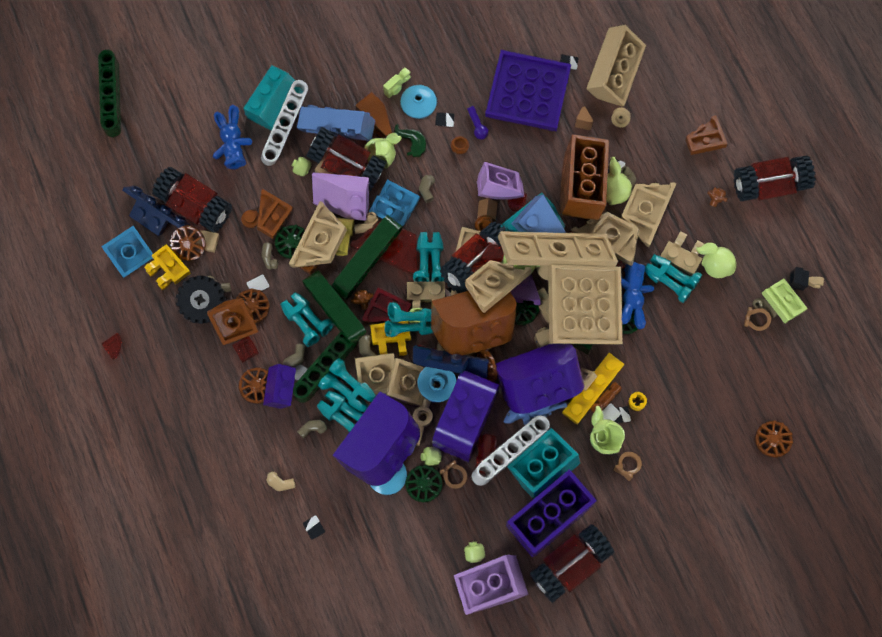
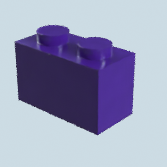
(279, 386)

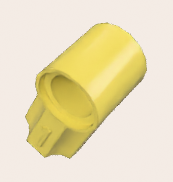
(344, 246)

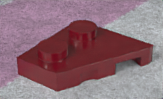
(378, 306)

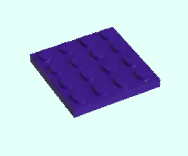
(528, 90)

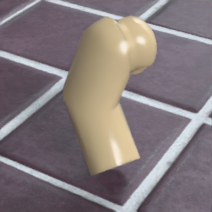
(370, 223)
(279, 484)

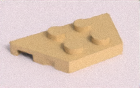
(646, 208)
(620, 233)
(319, 239)
(494, 282)

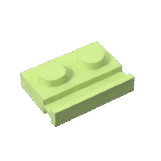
(784, 300)

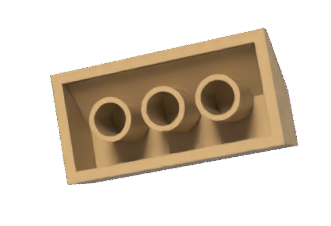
(616, 65)

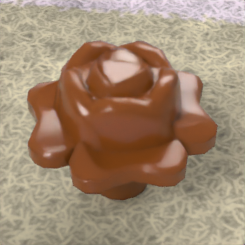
(717, 196)
(362, 298)

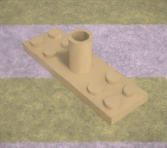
(556, 248)

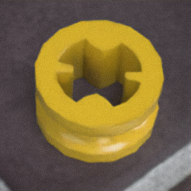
(642, 397)

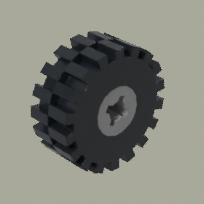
(189, 295)

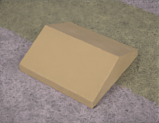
(375, 371)
(403, 383)

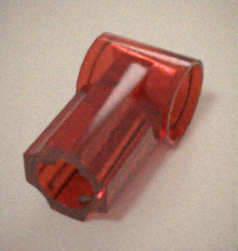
(487, 446)

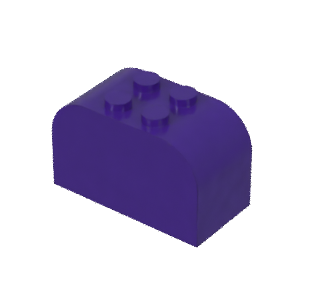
(540, 378)
(465, 415)
(379, 441)
(551, 513)

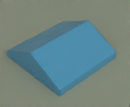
(128, 251)

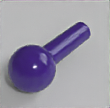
(480, 131)

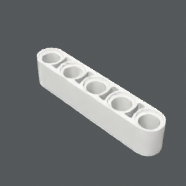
(287, 114)
(504, 456)

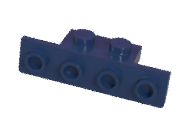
(151, 213)
(446, 361)

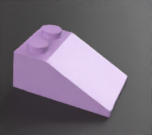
(342, 194)
(491, 584)

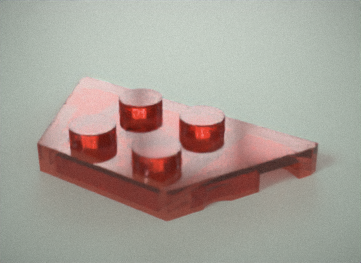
(401, 252)

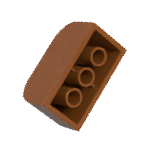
(584, 178)
(466, 329)

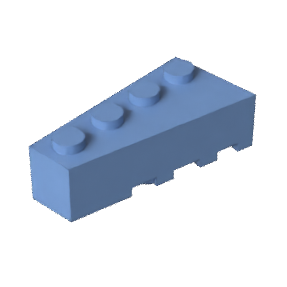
(344, 122)
(538, 218)

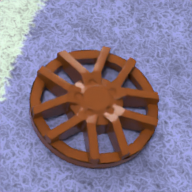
(187, 243)
(253, 304)
(492, 372)
(256, 385)
(774, 439)

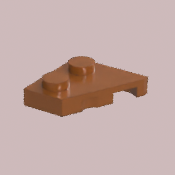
(706, 137)
(272, 214)

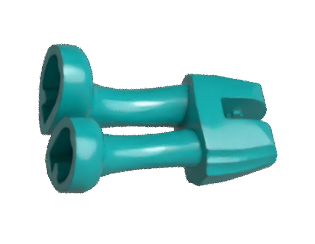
(425, 248)
(658, 271)
(302, 308)
(393, 328)
(330, 381)
(333, 412)

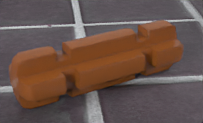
(607, 397)

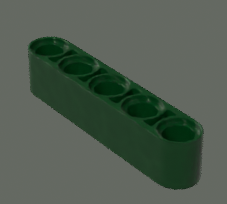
(113, 100)
(366, 257)
(334, 307)
(318, 367)

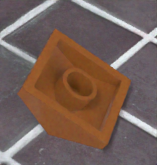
(232, 320)

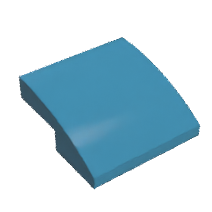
(395, 202)

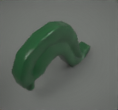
(418, 140)

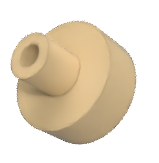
(621, 117)

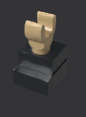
(800, 279)

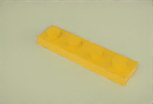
(582, 402)

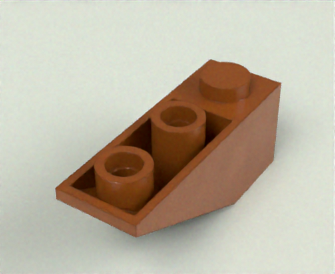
(376, 108)

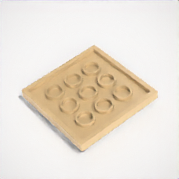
(585, 304)

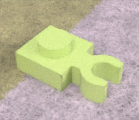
(394, 85)

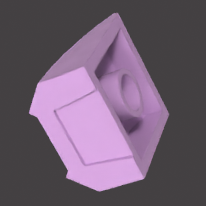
(499, 182)

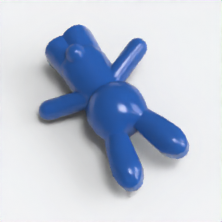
(230, 135)
(633, 297)

